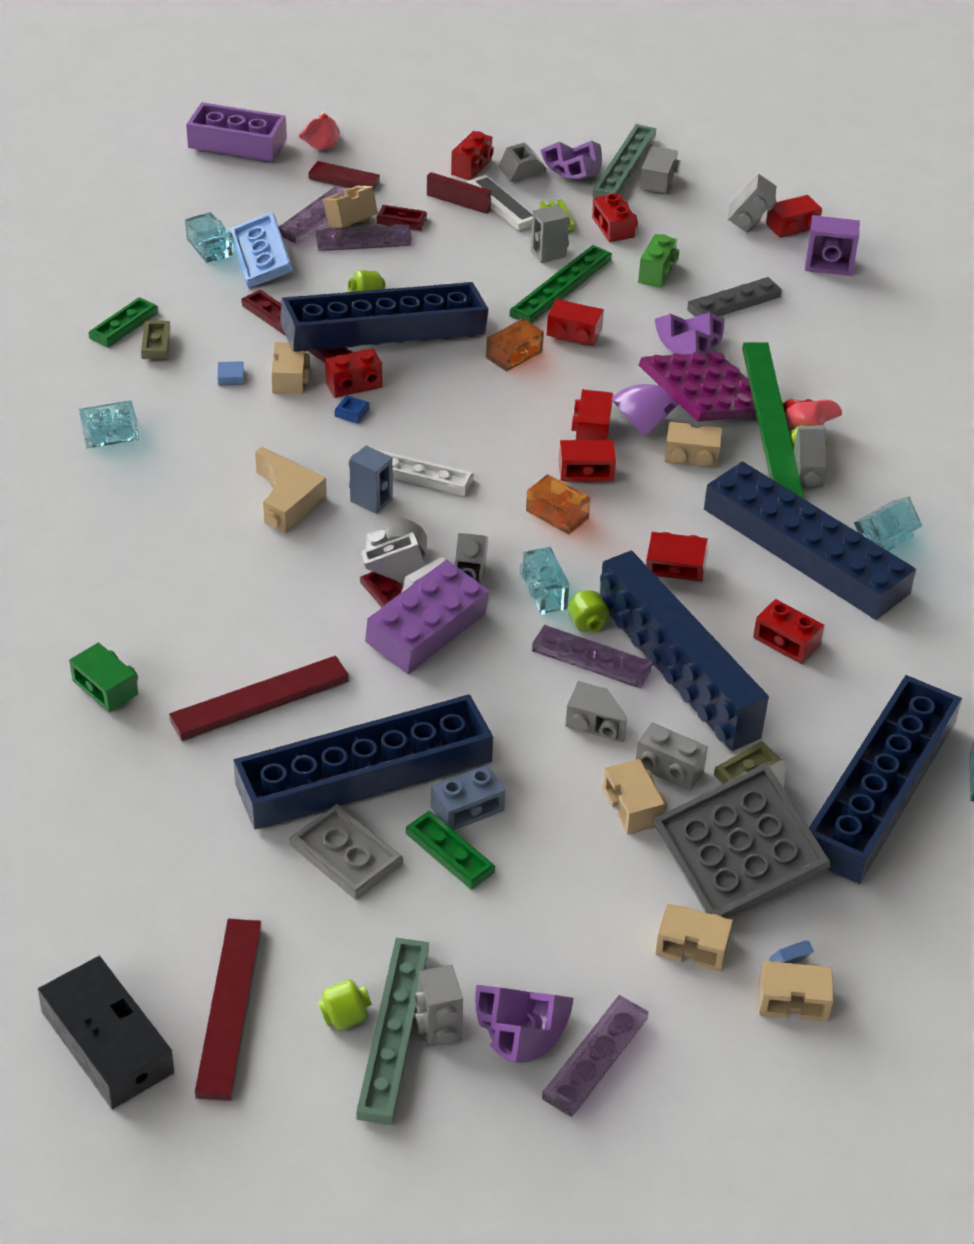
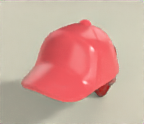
(321, 133)
(810, 412)

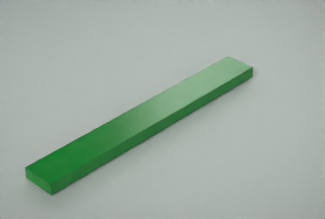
(771, 416)

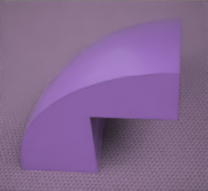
(575, 162)
(690, 335)
(645, 405)
(520, 1021)

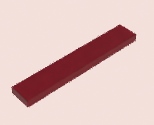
(270, 312)
(258, 697)
(228, 1010)

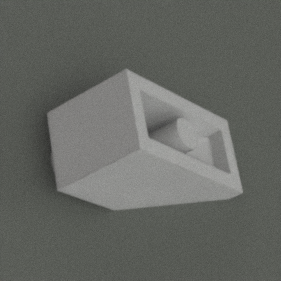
(811, 455)
(394, 558)

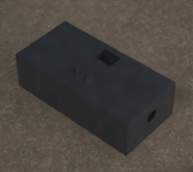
(106, 1031)

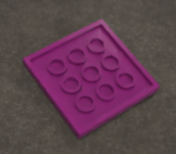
(702, 384)

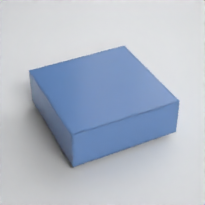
(230, 373)
(793, 953)

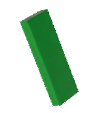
(123, 322)
(450, 850)

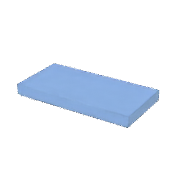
(261, 250)

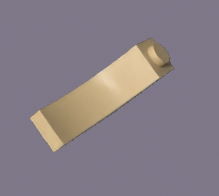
(294, 490)

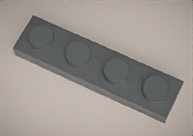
(736, 298)

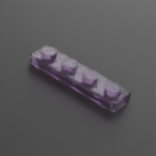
(307, 219)
(363, 238)
(592, 656)
(594, 1056)

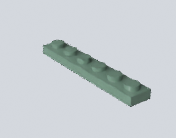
(625, 161)
(392, 1033)

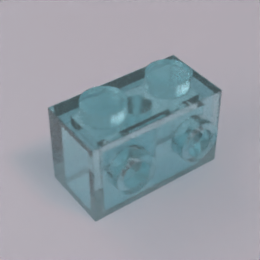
(209, 237)
(109, 424)
(890, 523)
(545, 580)

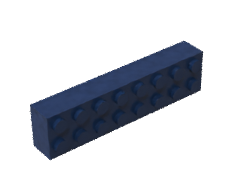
(383, 316)
(810, 540)
(683, 651)
(362, 761)
(883, 776)

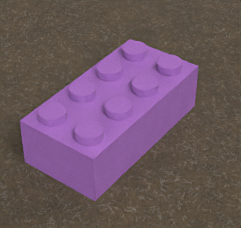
(236, 132)
(426, 616)

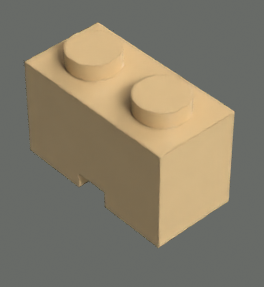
(354, 207)
(289, 369)
(693, 445)
(634, 792)
(693, 936)
(795, 990)

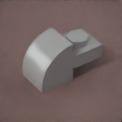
(397, 528)

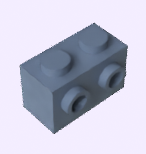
(371, 479)
(468, 797)

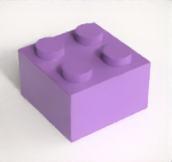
(832, 245)

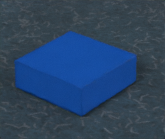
(352, 409)

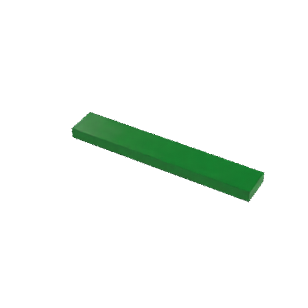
(561, 284)

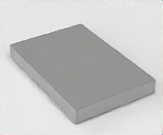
(346, 851)

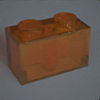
(514, 344)
(558, 504)

